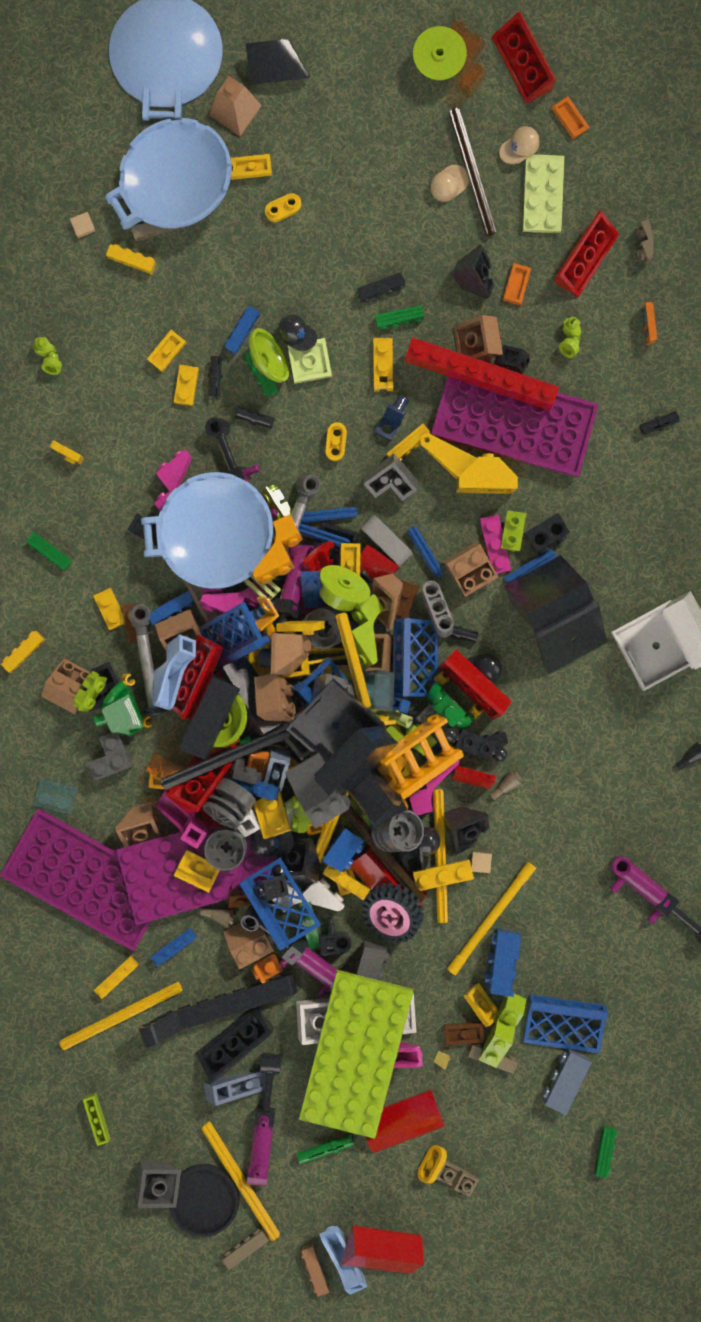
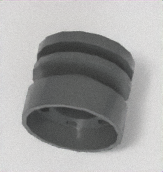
(325, 637)
(228, 804)
(399, 833)
(216, 853)

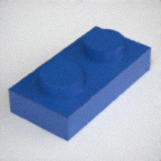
(310, 587)

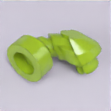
(570, 346)
(45, 349)

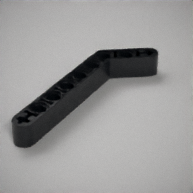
(221, 1006)

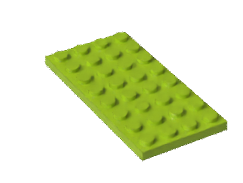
(356, 1054)

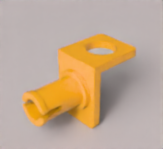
(265, 622)

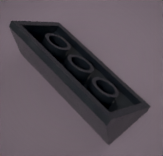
(242, 674)
(208, 716)
(377, 798)
(234, 1043)

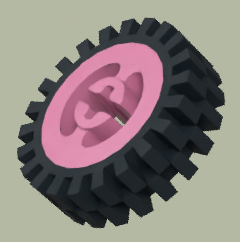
(397, 904)

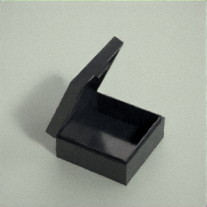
(558, 609)
(347, 750)

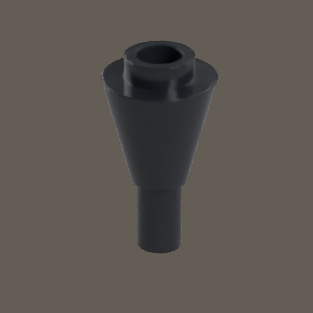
(692, 756)

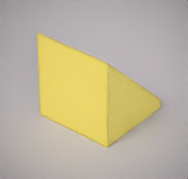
(442, 1059)

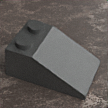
(313, 799)

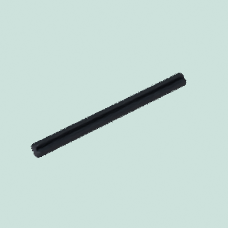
(224, 757)

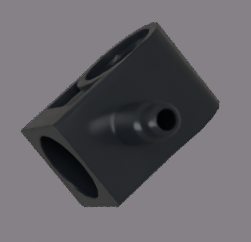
(329, 940)

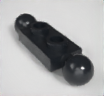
(475, 744)

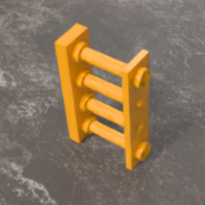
(433, 766)

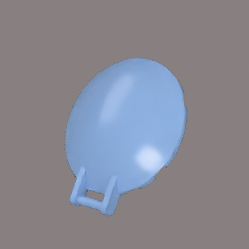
(165, 54)
(172, 175)
(212, 530)

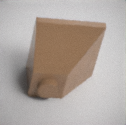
(234, 106)
(388, 592)
(288, 652)
(139, 825)

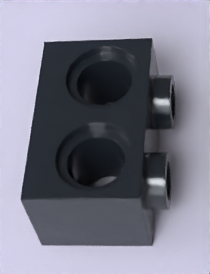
(544, 530)

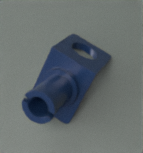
(393, 416)

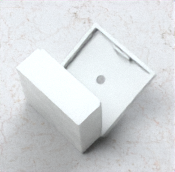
(676, 629)

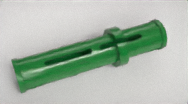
(322, 1150)

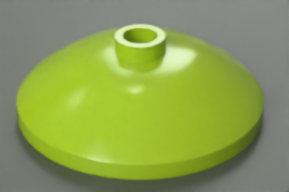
(268, 355)
(234, 728)

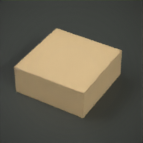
(82, 225)
(481, 862)

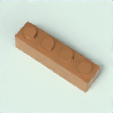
(315, 1269)

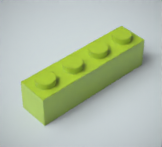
(96, 1119)

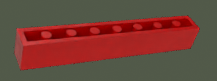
(481, 374)

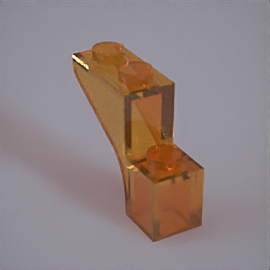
(472, 73)

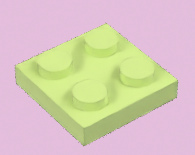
(310, 364)

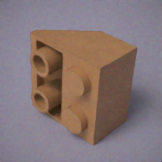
(470, 569)
(64, 685)
(274, 698)

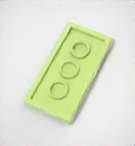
(543, 193)

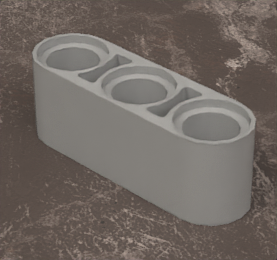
(386, 540)
(437, 617)

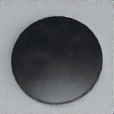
(205, 1200)

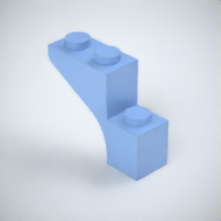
(169, 675)
(335, 1244)

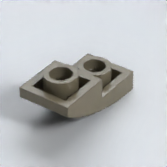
(645, 249)
(458, 1178)

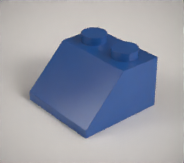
(343, 849)

